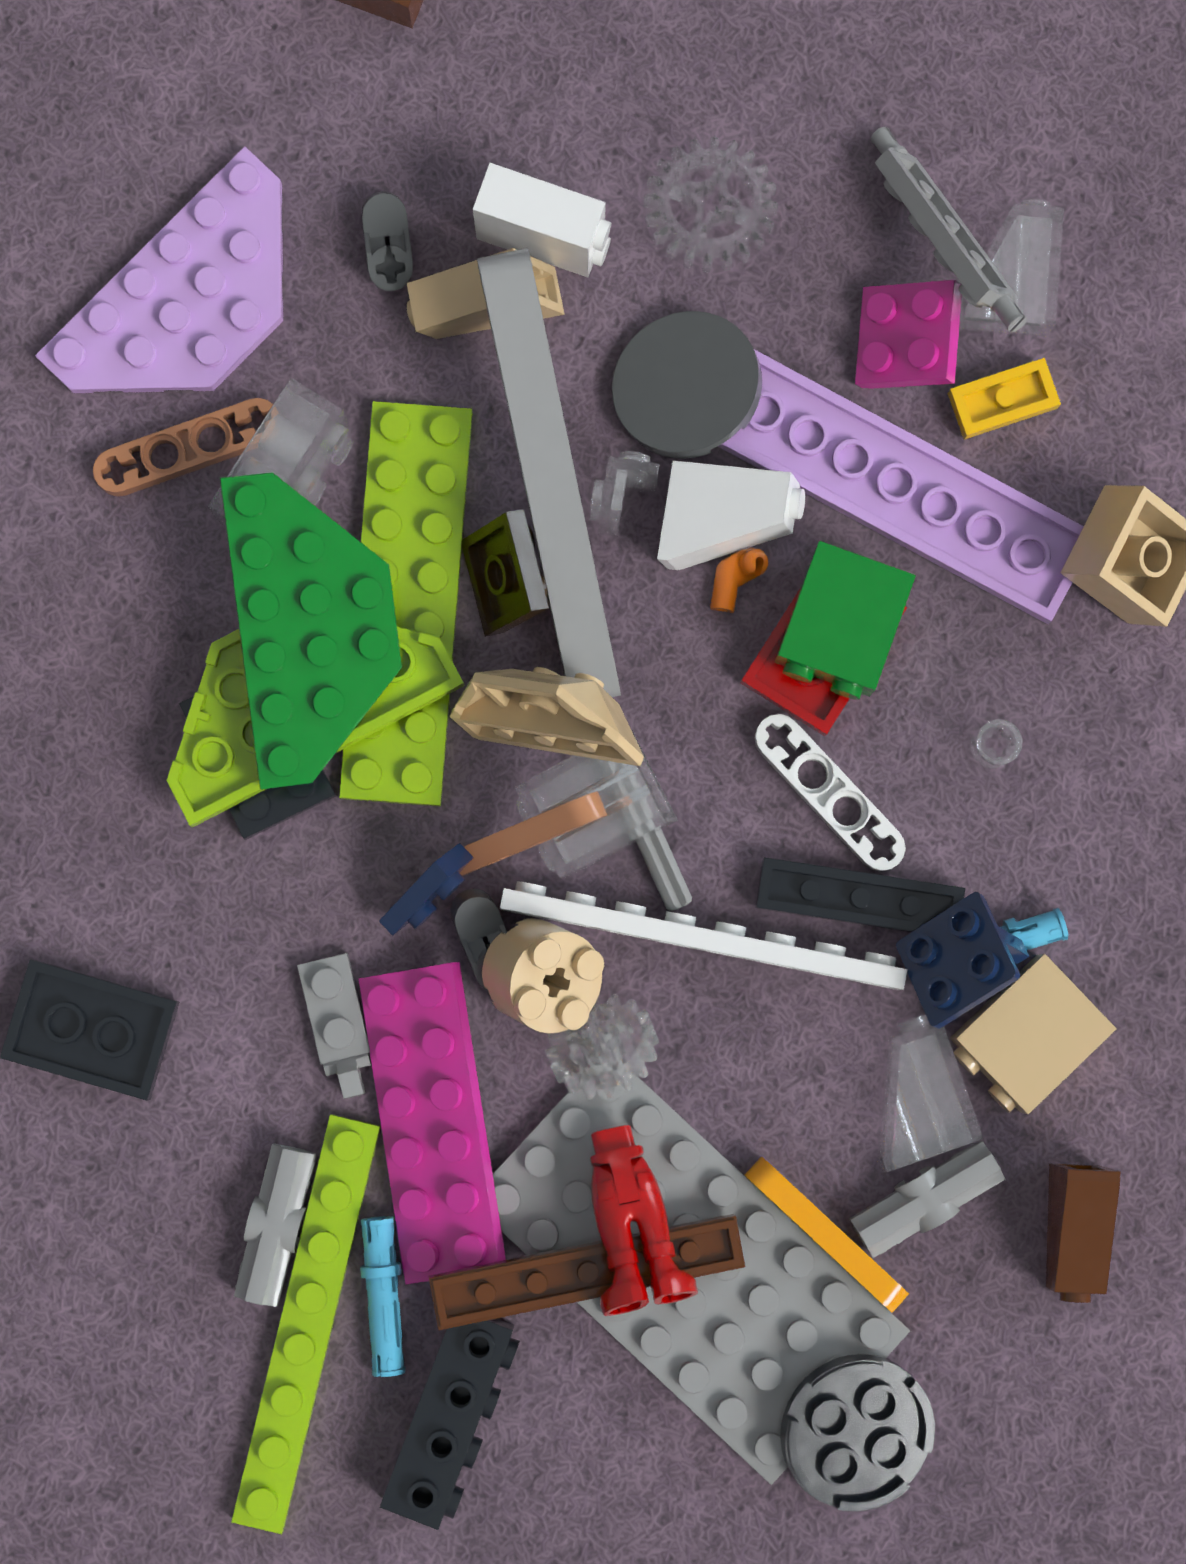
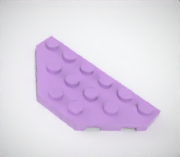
(188, 298)

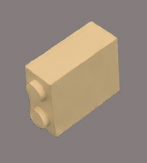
(1031, 1035)

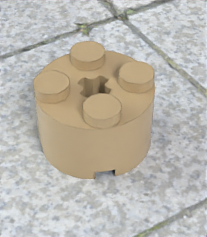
(543, 976)

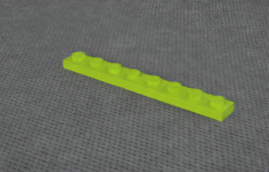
(306, 1324)

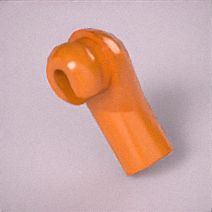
(733, 573)

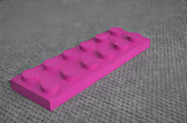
(432, 1120)

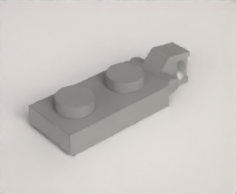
(337, 1020)

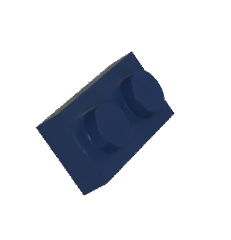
(438, 880)

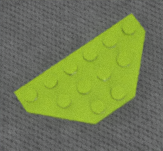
(217, 748)

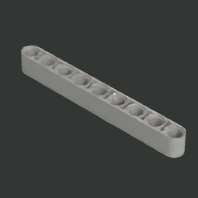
(547, 466)

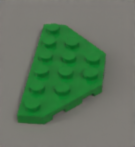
(309, 623)

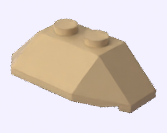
(547, 714)

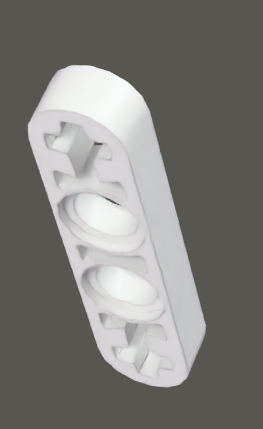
(835, 787)

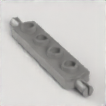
(938, 221)

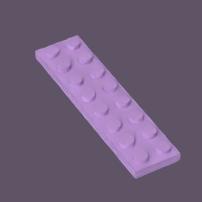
(909, 491)

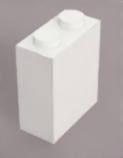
(540, 216)

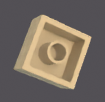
(1131, 555)

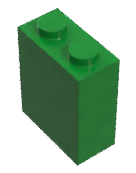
(844, 621)

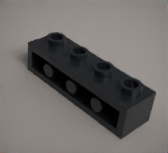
(446, 1421)

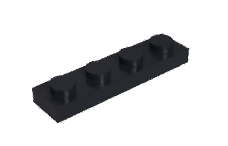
(852, 895)

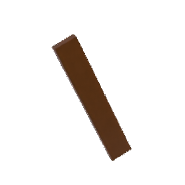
(572, 1274)

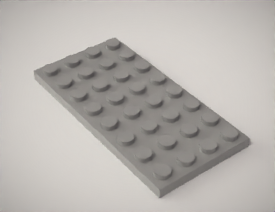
(748, 1330)

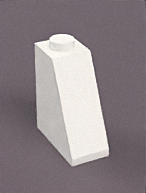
(725, 510)

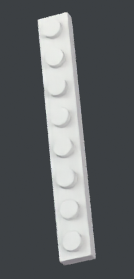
(724, 940)

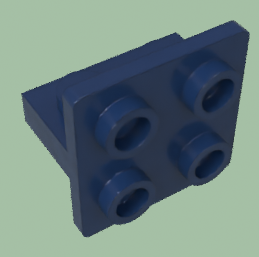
(960, 959)

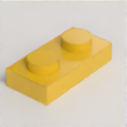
(1004, 398)

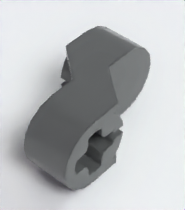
(389, 265)
(473, 918)

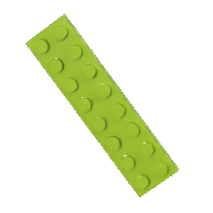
(416, 527)

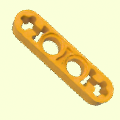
(826, 1234)

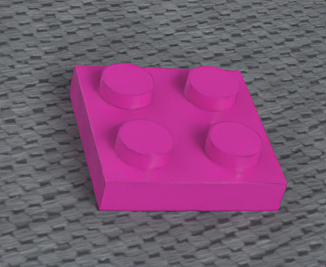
(908, 334)

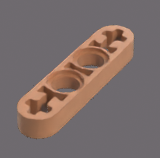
(185, 438)
(534, 831)

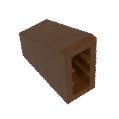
(1080, 1229)

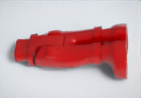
(627, 1193)

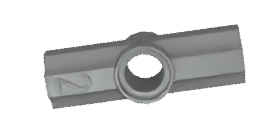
(927, 1199)
(274, 1225)

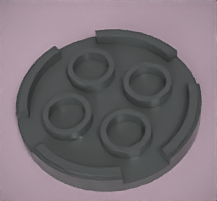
(687, 384)

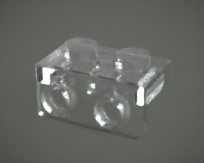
(628, 472)

